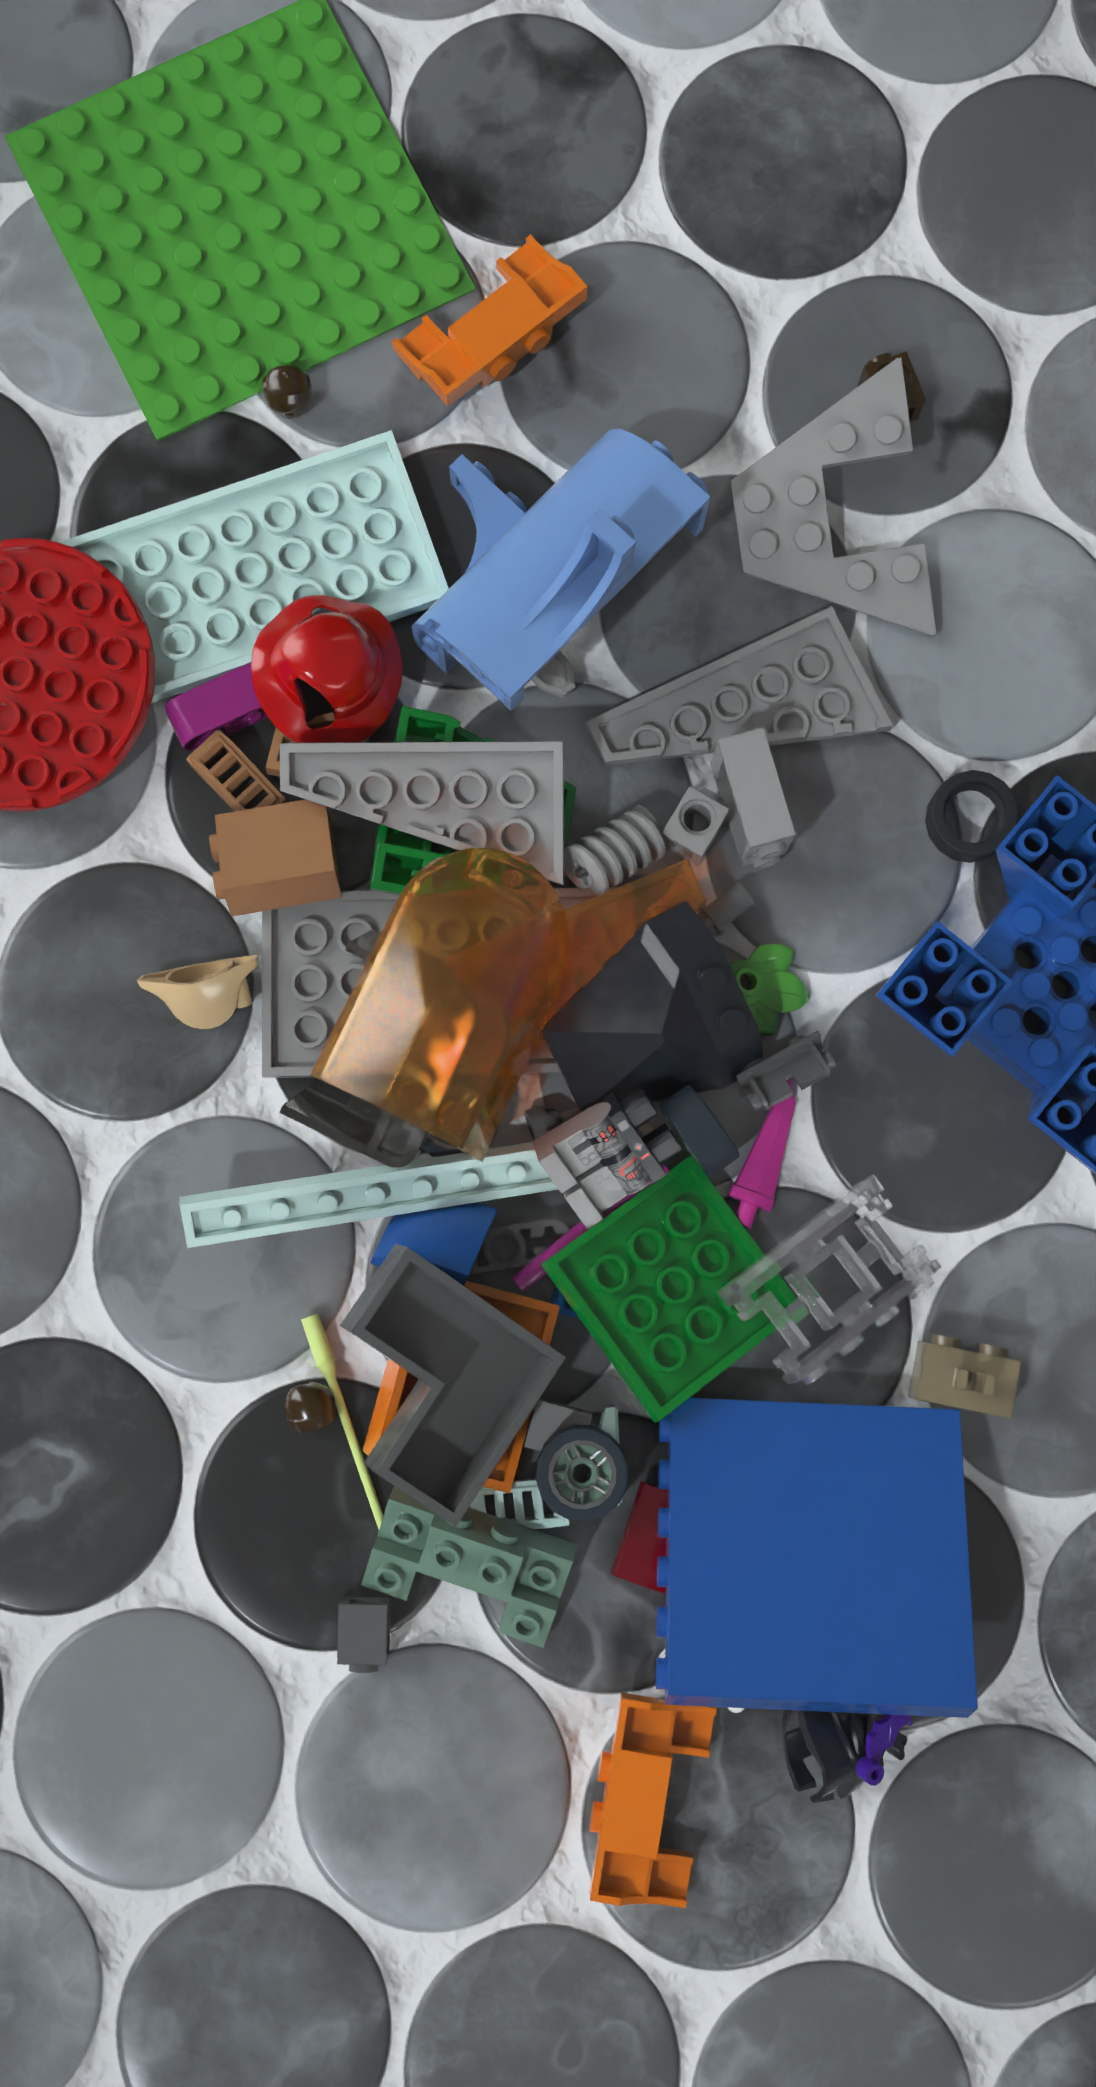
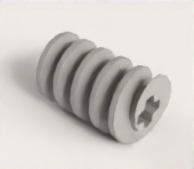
(614, 851)

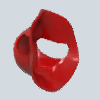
(341, 654)

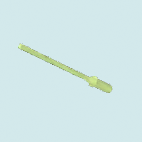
(326, 1364)

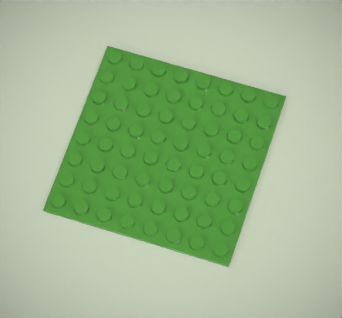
(239, 214)

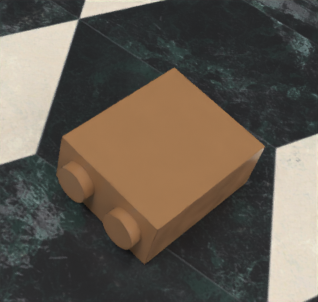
(275, 857)

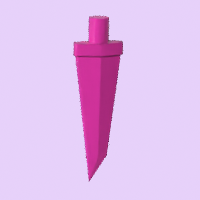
(760, 1172)

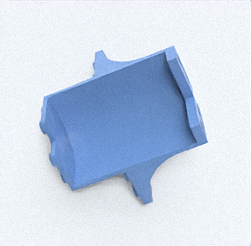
(560, 562)

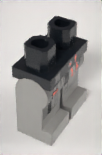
(605, 1154)

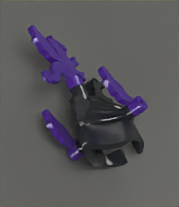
(844, 1745)

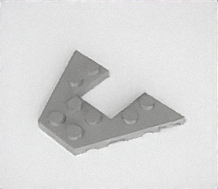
(786, 519)

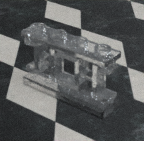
(809, 1250)

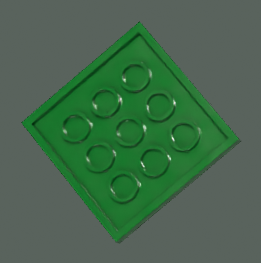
(651, 1286)

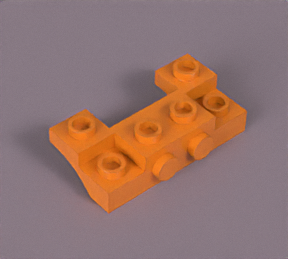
(498, 329)
(630, 1818)

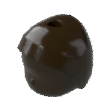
(287, 391)
(310, 1407)

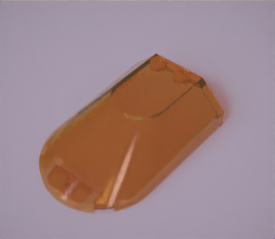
(453, 997)

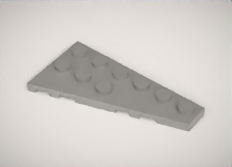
(792, 683)
(443, 791)

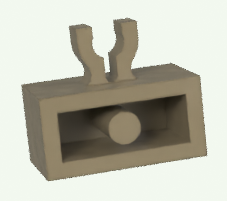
(965, 1378)

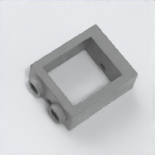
(755, 798)

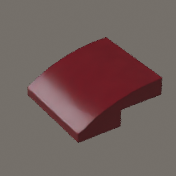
(640, 1541)

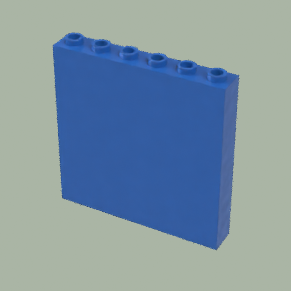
(815, 1559)

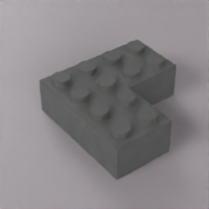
(473, 1384)

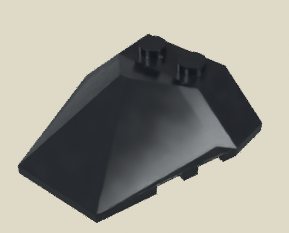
(656, 1017)

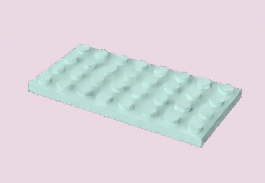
(242, 553)

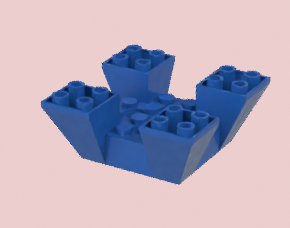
(983, 993)

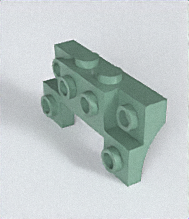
(477, 1554)

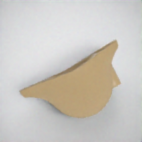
(204, 992)

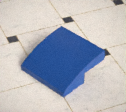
(442, 1236)

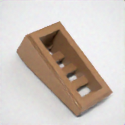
(209, 751)

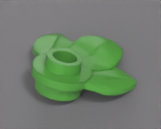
(772, 986)

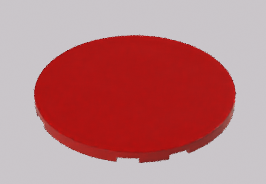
(70, 673)

